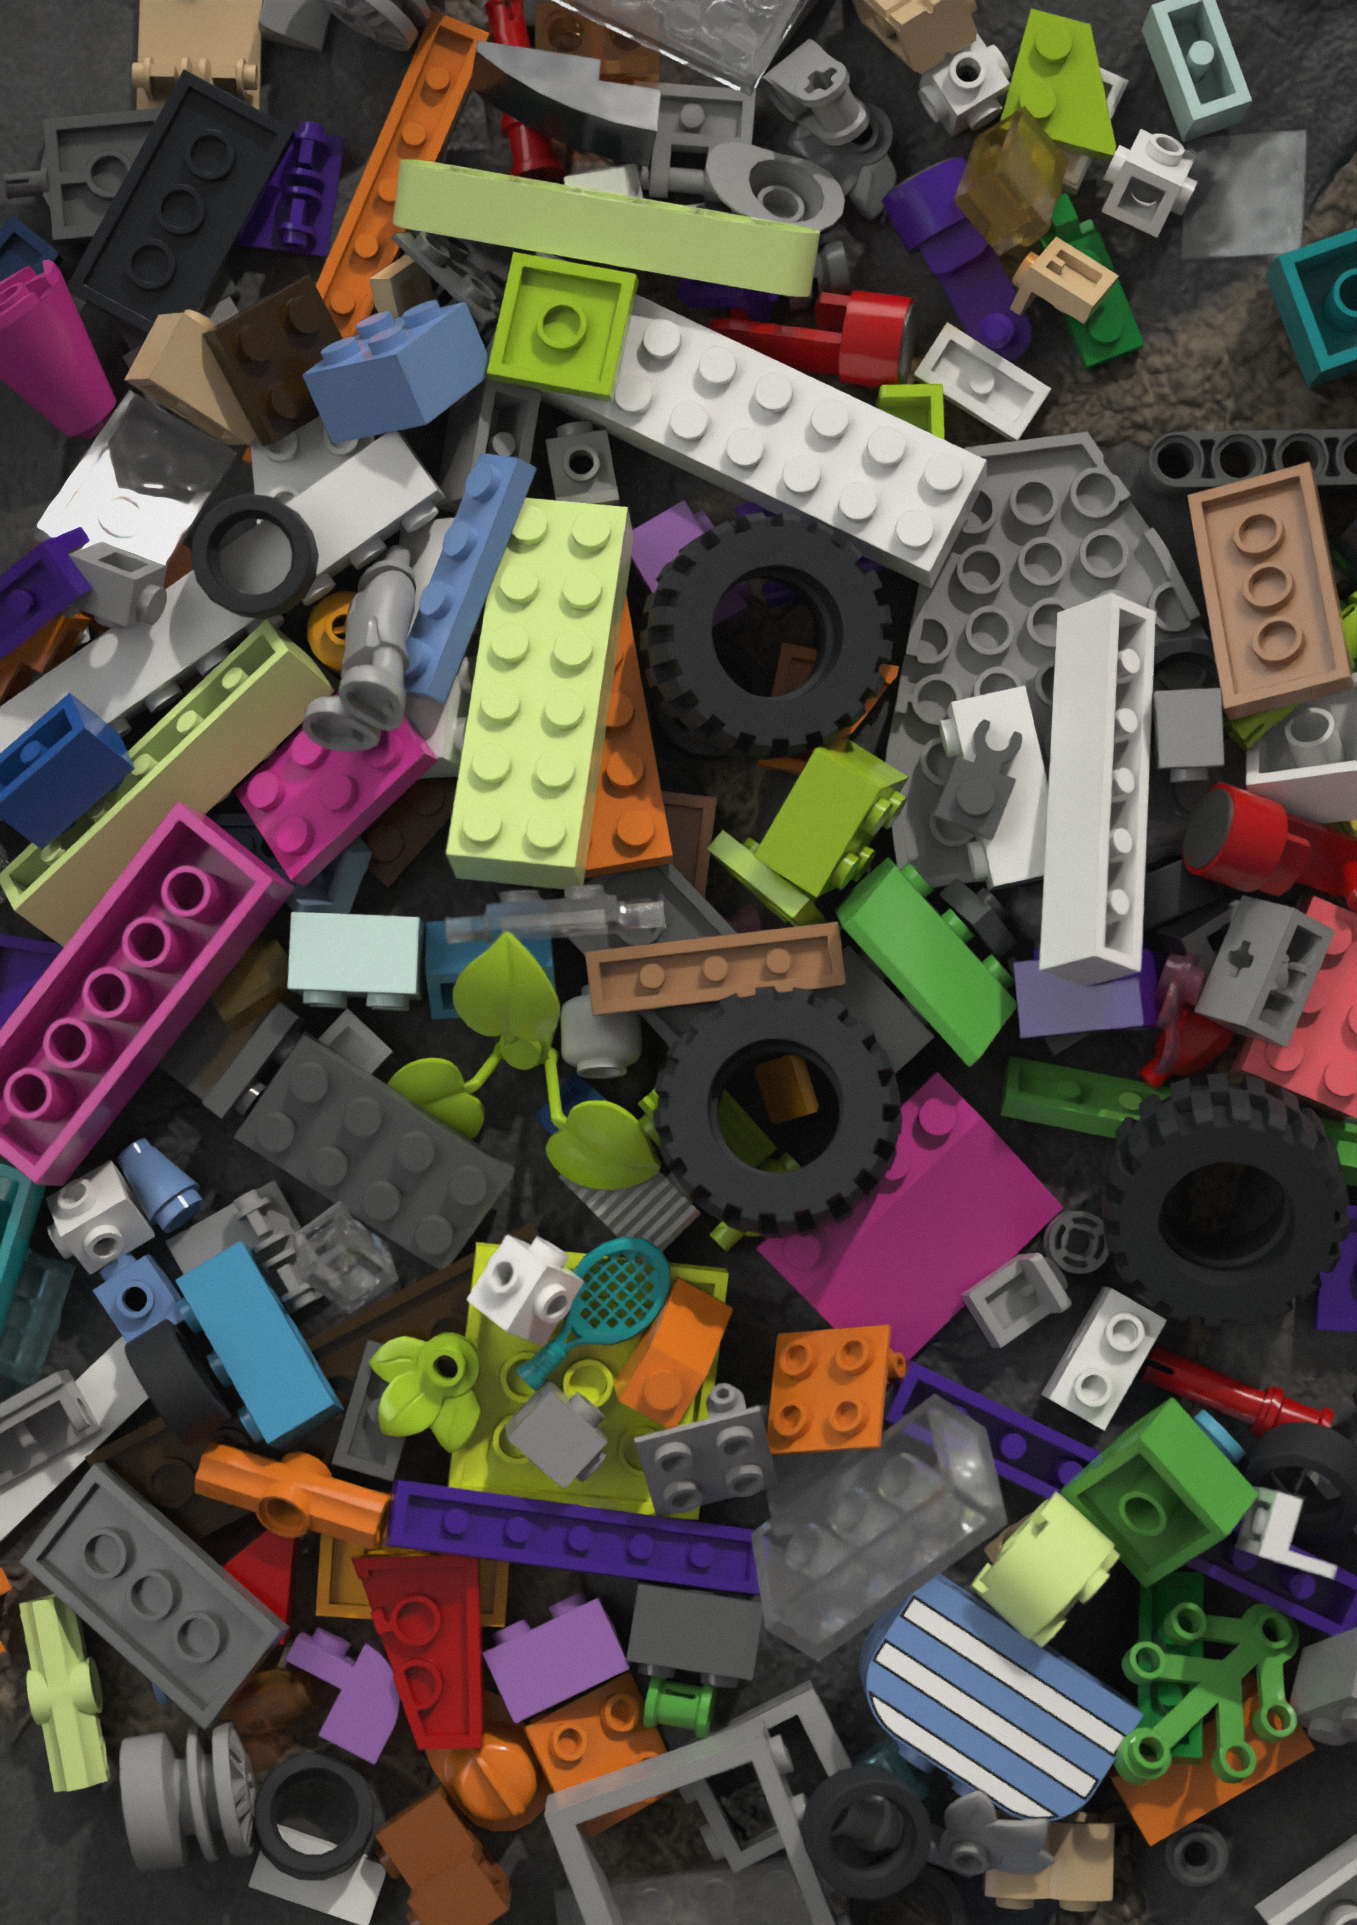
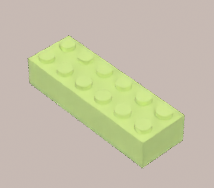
(542, 697)

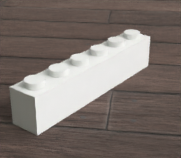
(1098, 791)

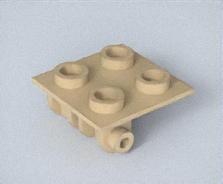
(205, 38)

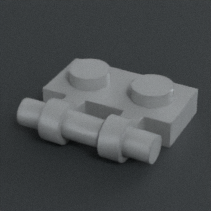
(693, 122)

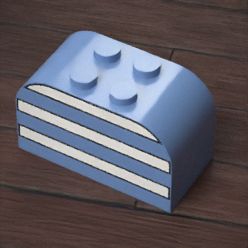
(991, 1704)

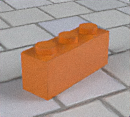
(1194, 1790)

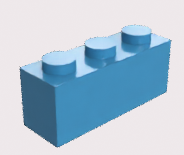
(257, 1347)

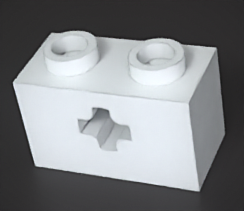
(1103, 1357)

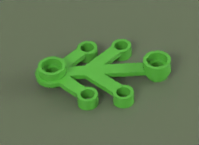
(1217, 1686)

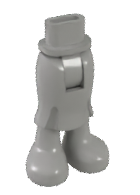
(373, 660)

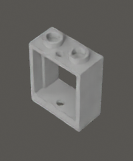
(718, 1832)

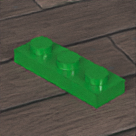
(1160, 1696)

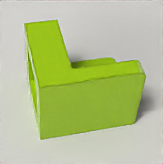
(915, 404)

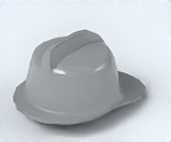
(774, 186)

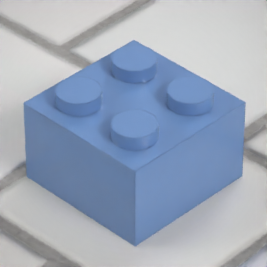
(397, 371)

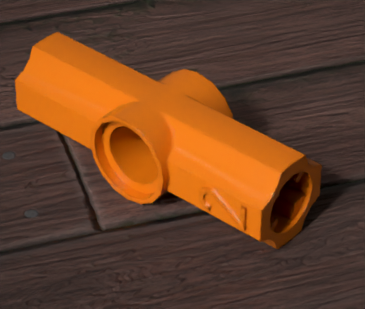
(293, 1494)

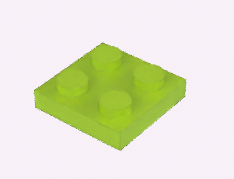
(563, 327)

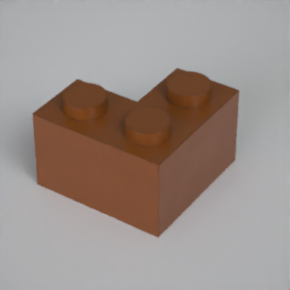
(443, 1863)

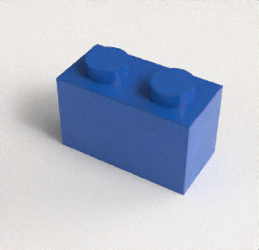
(60, 770)

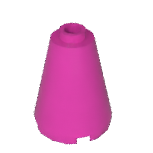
(49, 353)

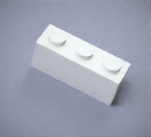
(1020, 841)

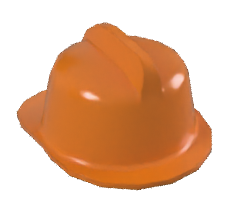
(500, 1783)

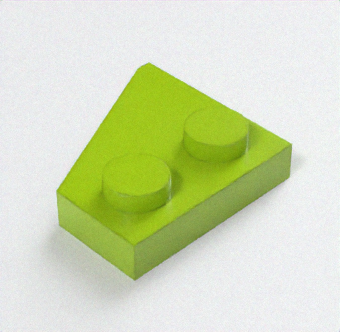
(1062, 85)
(776, 893)

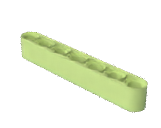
(606, 227)

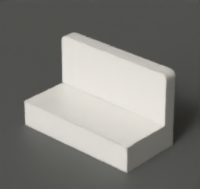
(1269, 1531)

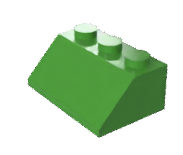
(928, 957)

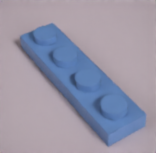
(464, 574)

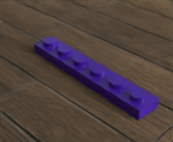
(571, 1538)

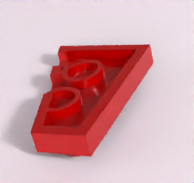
(432, 1632)

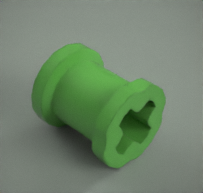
(680, 1705)

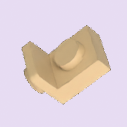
(1064, 279)

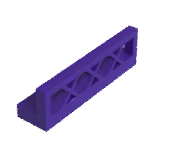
(40, 589)

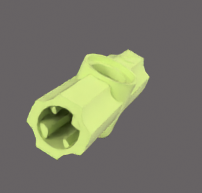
(64, 1693)

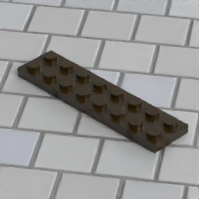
(166, 1469)

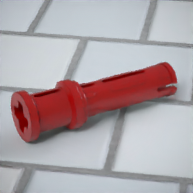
(531, 150)
(1230, 1396)

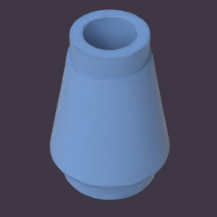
(159, 1186)

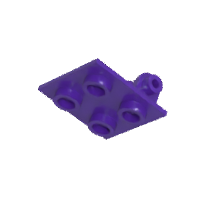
(301, 197)

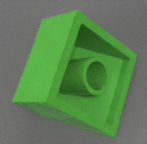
(1161, 1493)

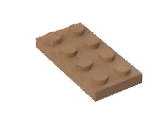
(1270, 592)

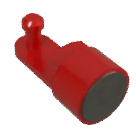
(859, 338)
(1261, 847)

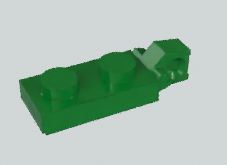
(1111, 328)

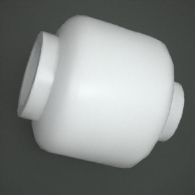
(598, 1044)

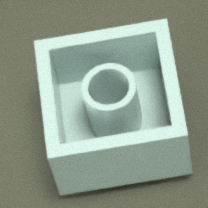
(357, 959)

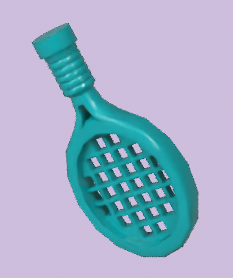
(555, 1351)

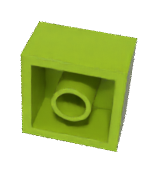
(833, 817)

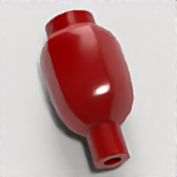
(1200, 1042)

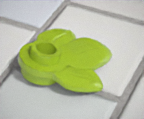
(424, 1396)

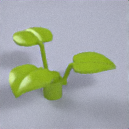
(513, 998)

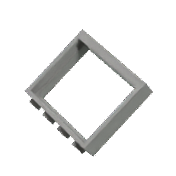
(573, 1806)

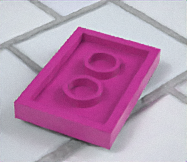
(320, 799)

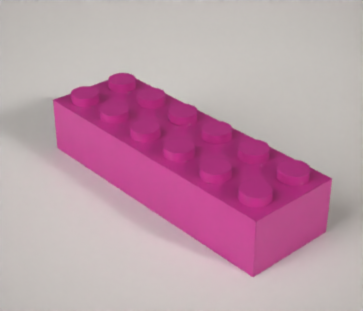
(127, 989)

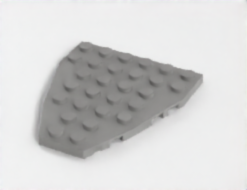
(1036, 542)

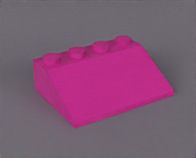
(930, 1232)

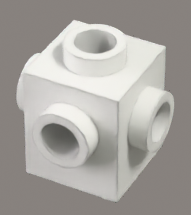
(966, 103)
(1149, 181)
(97, 1218)
(526, 1288)

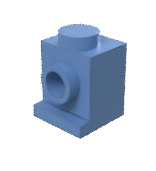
(150, 1277)

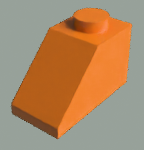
(673, 1354)

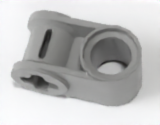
(816, 94)

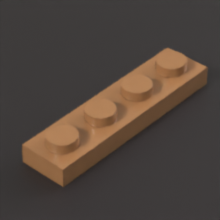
(714, 968)

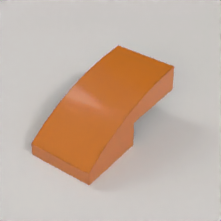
(40, 654)

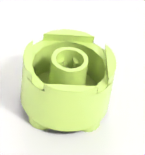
(1046, 1569)

